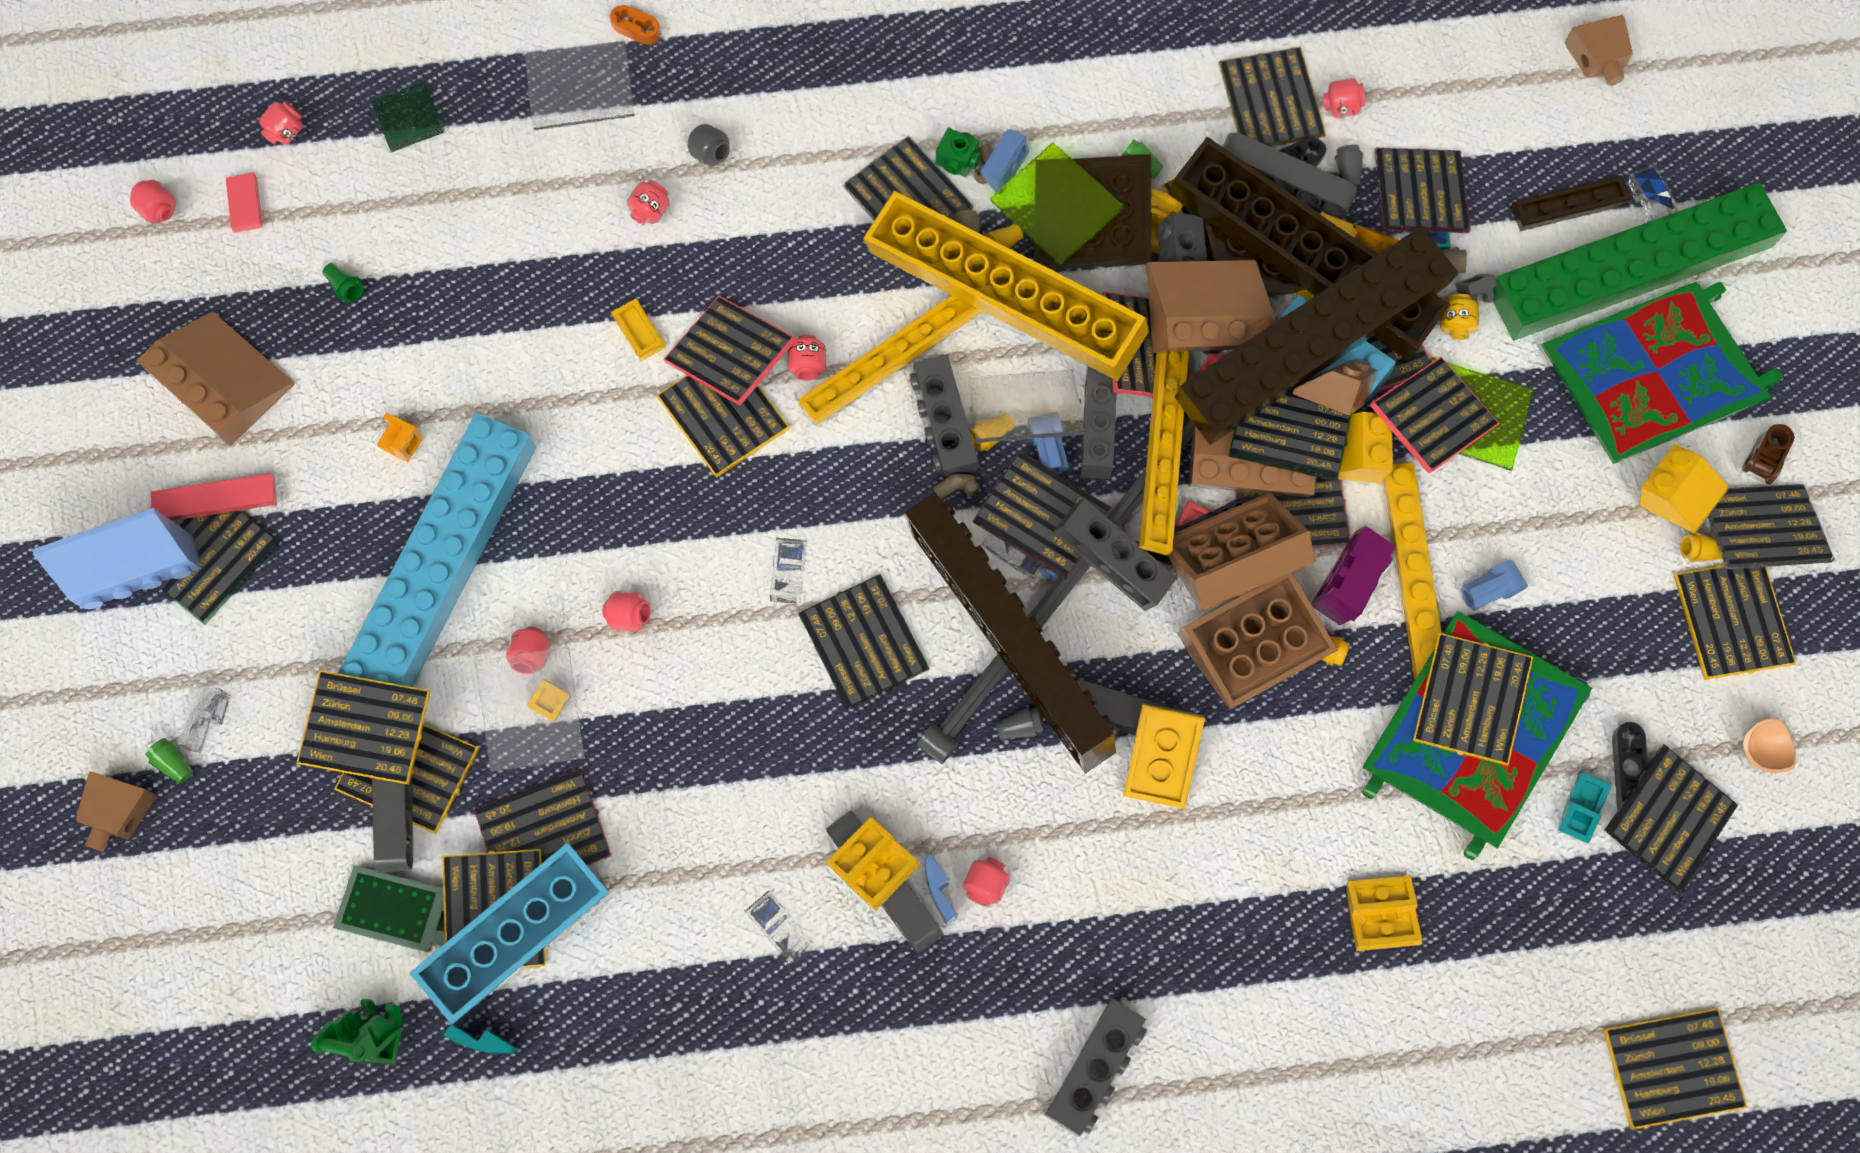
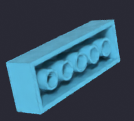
(509, 933)

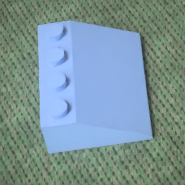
(119, 558)

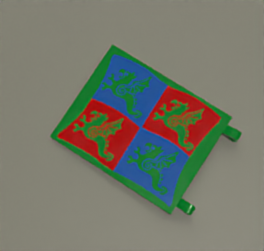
(1657, 371)
(1467, 789)

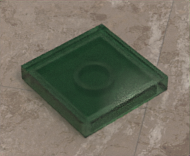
(407, 117)

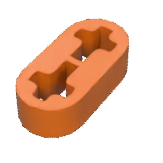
(636, 22)

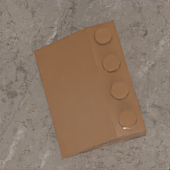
(1206, 304)
(216, 375)
(1215, 470)
(1240, 550)
(1257, 640)

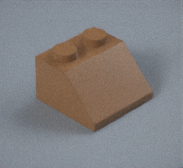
(1342, 387)

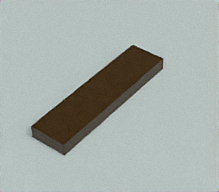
(1570, 203)

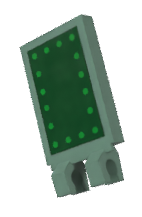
(392, 909)

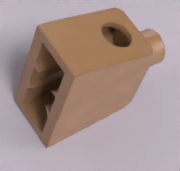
(1601, 48)
(111, 809)

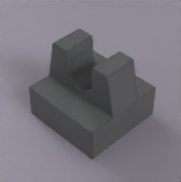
(1476, 285)

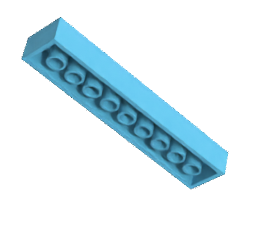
(440, 554)

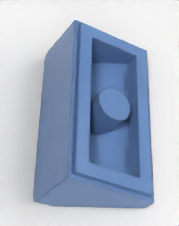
(1005, 159)

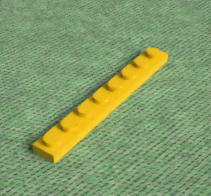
(886, 358)
(1163, 454)
(1412, 563)

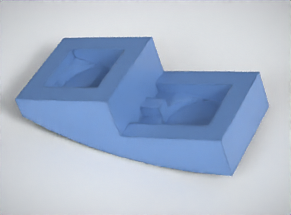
(936, 882)

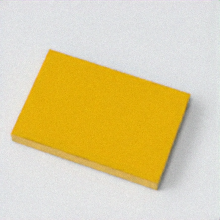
(1163, 755)

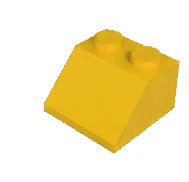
(1368, 450)
(1683, 489)

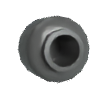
(708, 145)

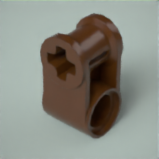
(1768, 458)

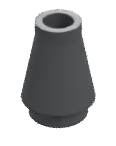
(1349, 162)
(1021, 724)

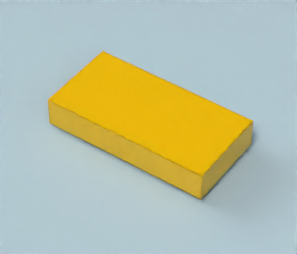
(638, 330)

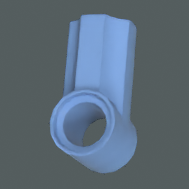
(1051, 453)
(1499, 583)

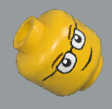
(1460, 317)

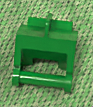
(362, 1037)

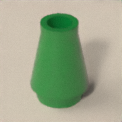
(345, 284)

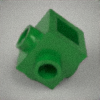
(957, 152)

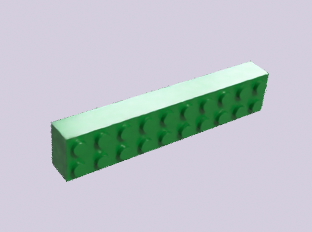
(1637, 261)

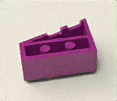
(1354, 576)

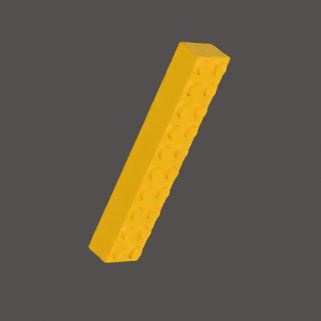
(1007, 285)

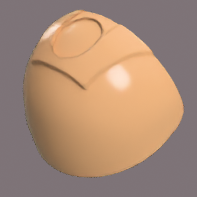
(1770, 746)

